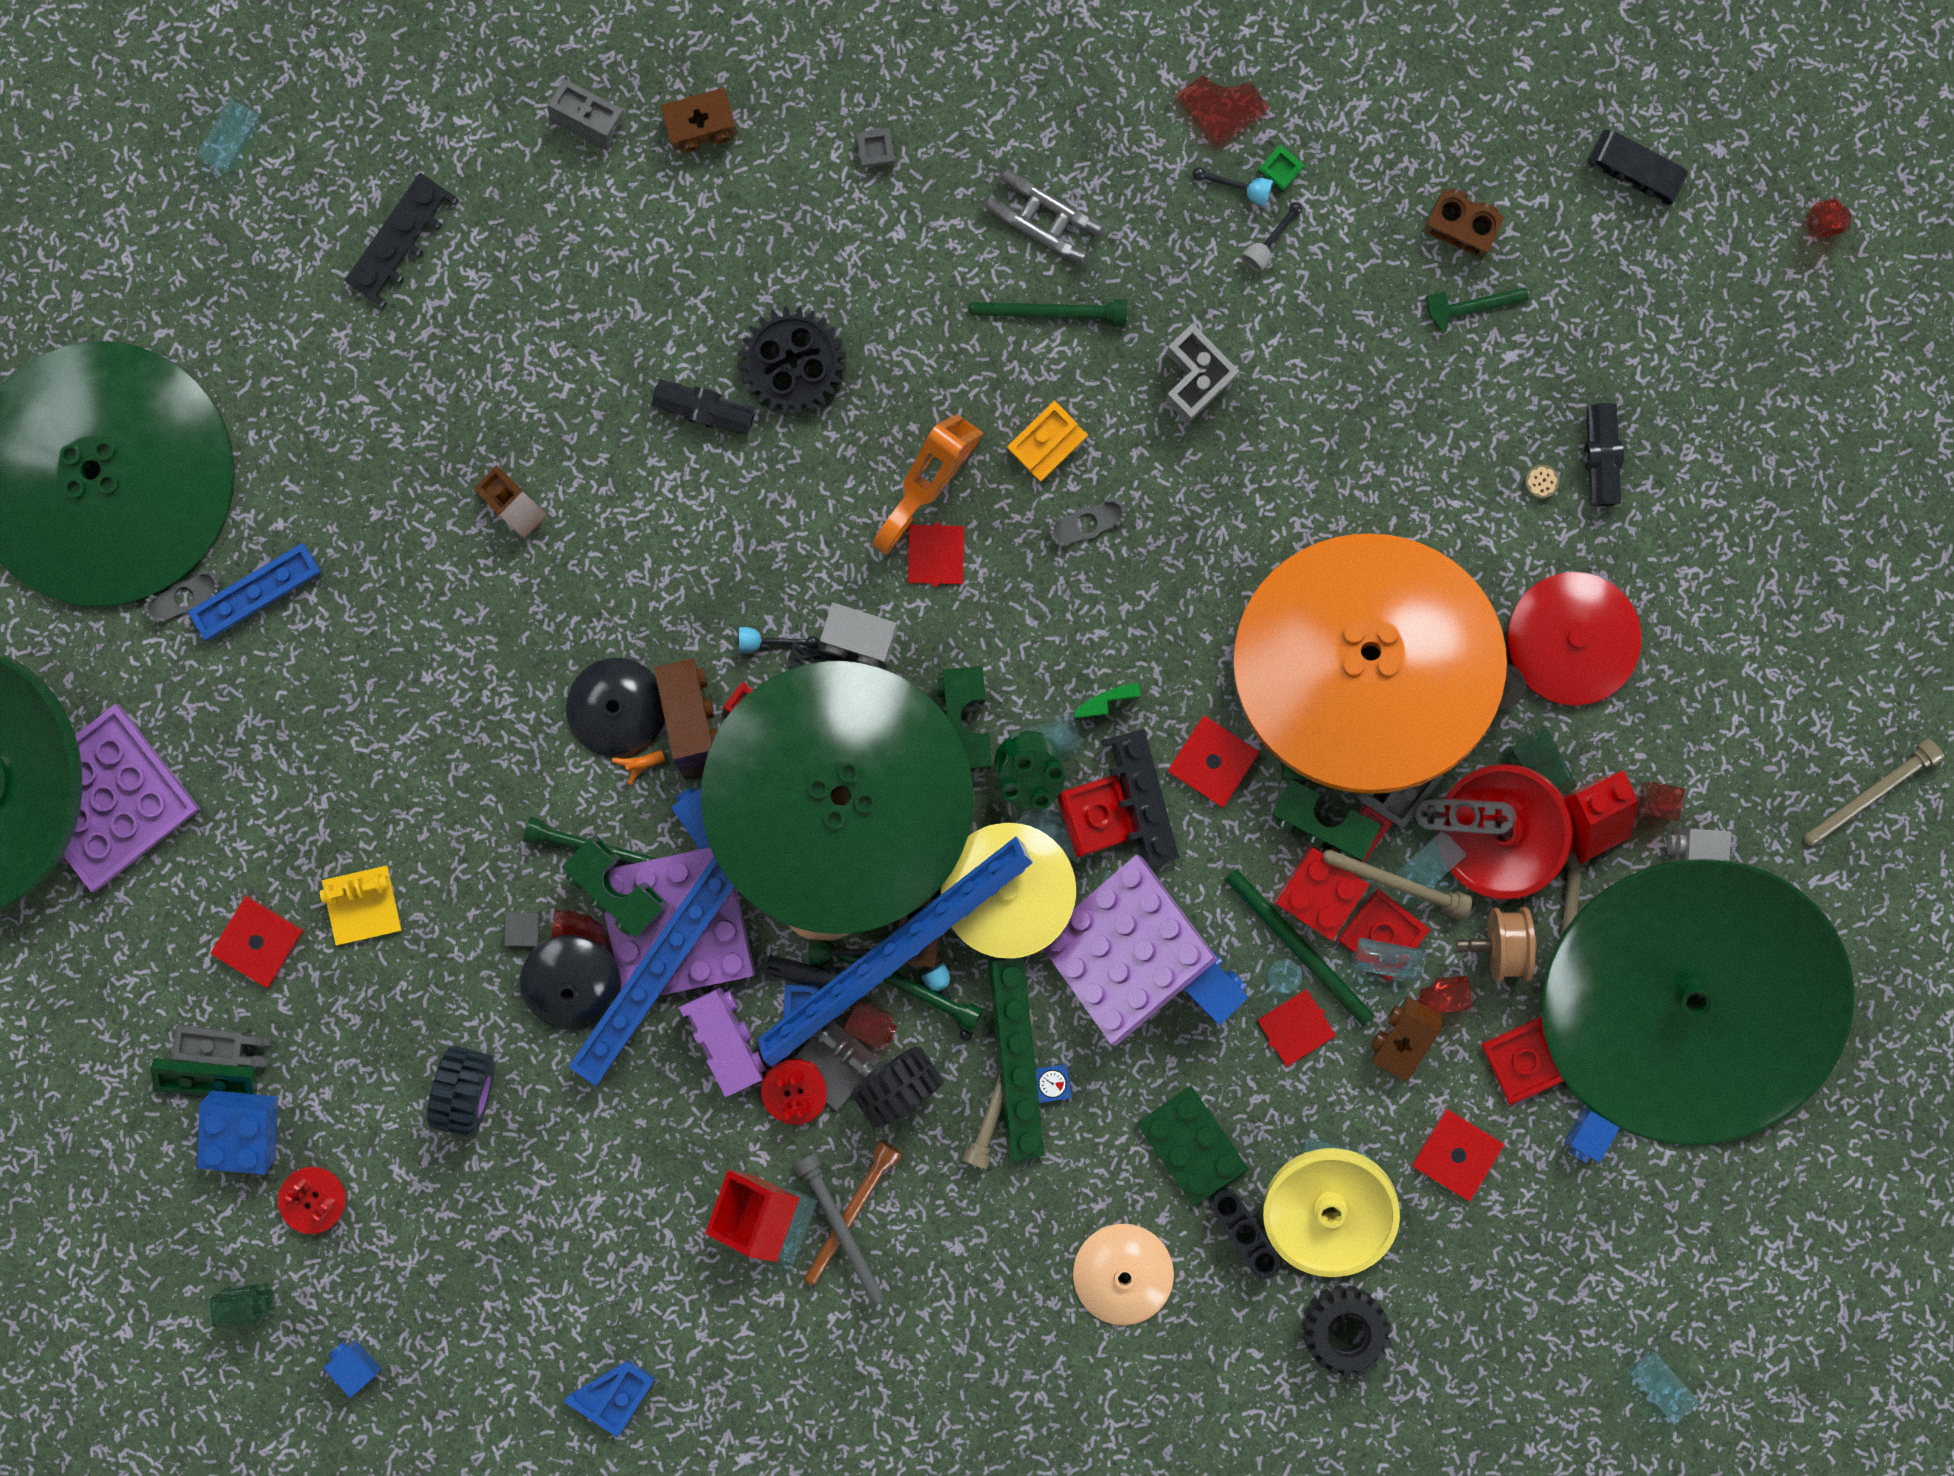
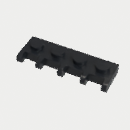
(398, 237)
(1143, 797)

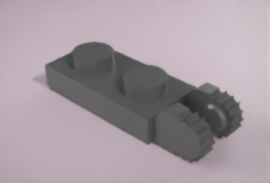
(216, 1046)

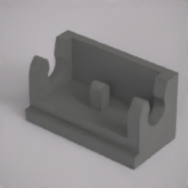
(585, 114)

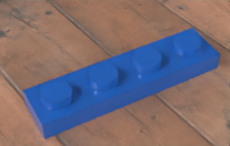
(254, 591)

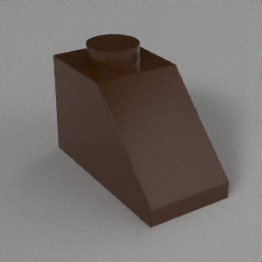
(510, 501)

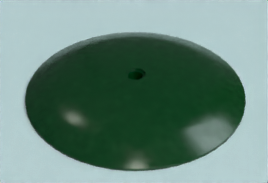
(1713, 1067)

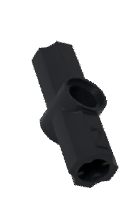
(703, 406)
(1604, 454)

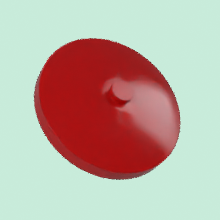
(1574, 638)
(1529, 852)

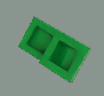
(1098, 705)

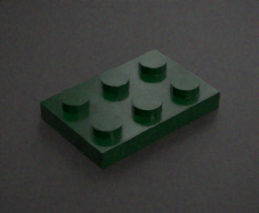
(1192, 1145)

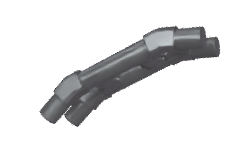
(1036, 198)

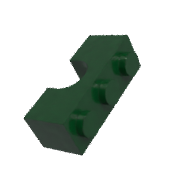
(960, 688)
(1296, 811)
(591, 870)

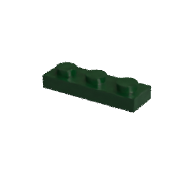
(201, 1078)

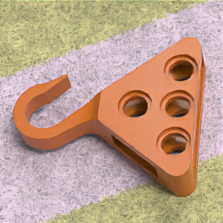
(950, 443)

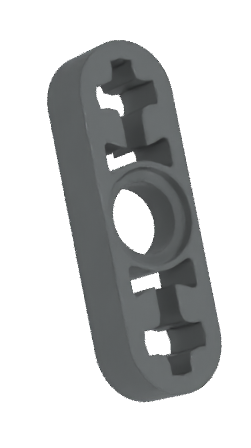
(1440, 805)

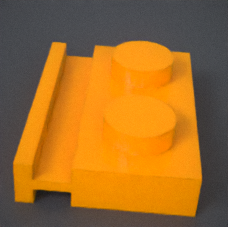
(1047, 441)

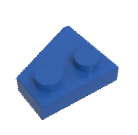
(612, 1396)

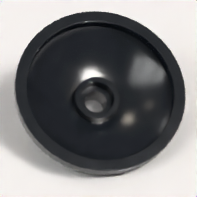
(639, 711)
(575, 965)

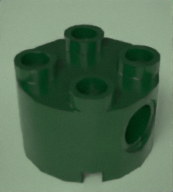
(1029, 770)

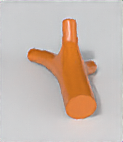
(640, 764)

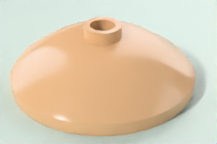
(1116, 1251)

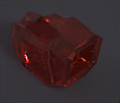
(1828, 219)
(572, 923)
(1447, 994)

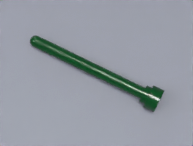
(1114, 312)
(538, 832)
(964, 1014)

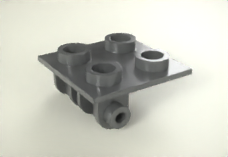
(840, 1060)

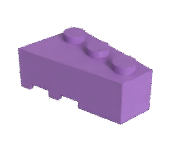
(724, 1041)

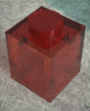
(1661, 801)
(870, 1024)

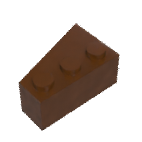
(686, 715)

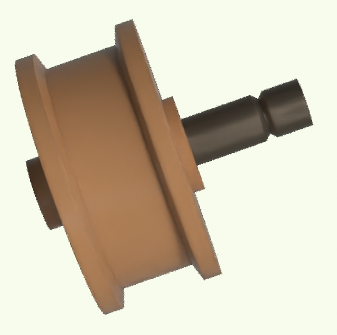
(1509, 944)

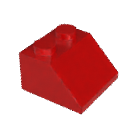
(1602, 814)

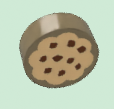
(1541, 481)

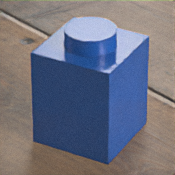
(1590, 1136)
(351, 1367)

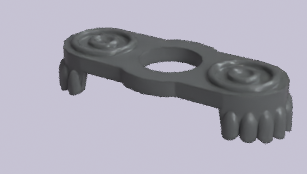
(1107, 515)
(164, 606)

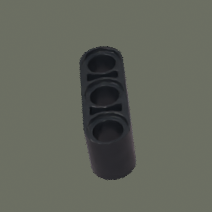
(1638, 165)
(1256, 1244)

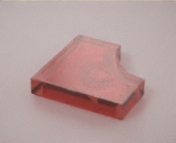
(1221, 110)

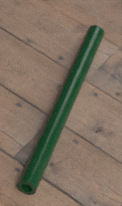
(1299, 947)

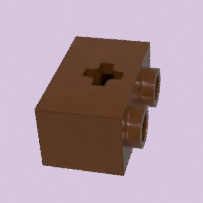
(681, 120)
(1406, 1038)

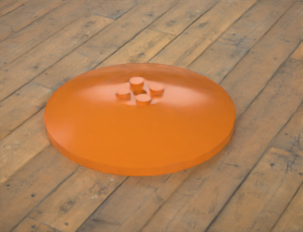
(1356, 718)

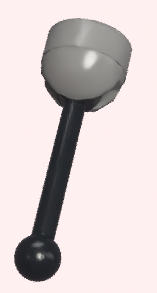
(1258, 254)

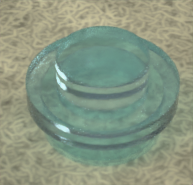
(1284, 976)

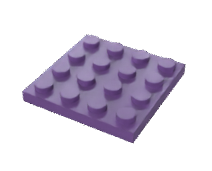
(125, 801)
(721, 950)
(1128, 950)

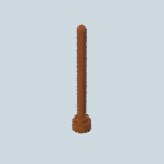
(883, 1160)

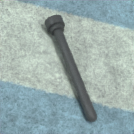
(810, 1171)

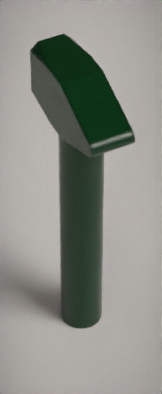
(1440, 311)

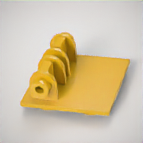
(361, 905)

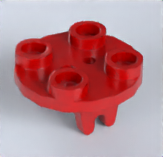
(790, 1076)
(324, 1209)

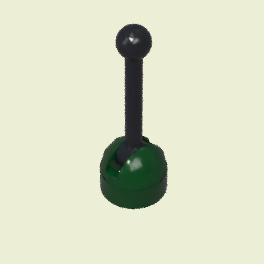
(821, 952)

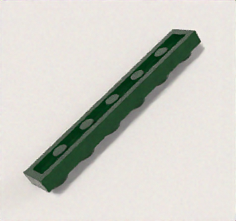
(1016, 1058)

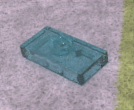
(228, 135)
(1432, 861)
(1388, 959)

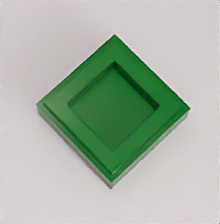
(1281, 168)

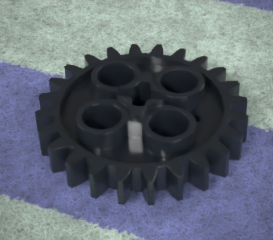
(781, 332)

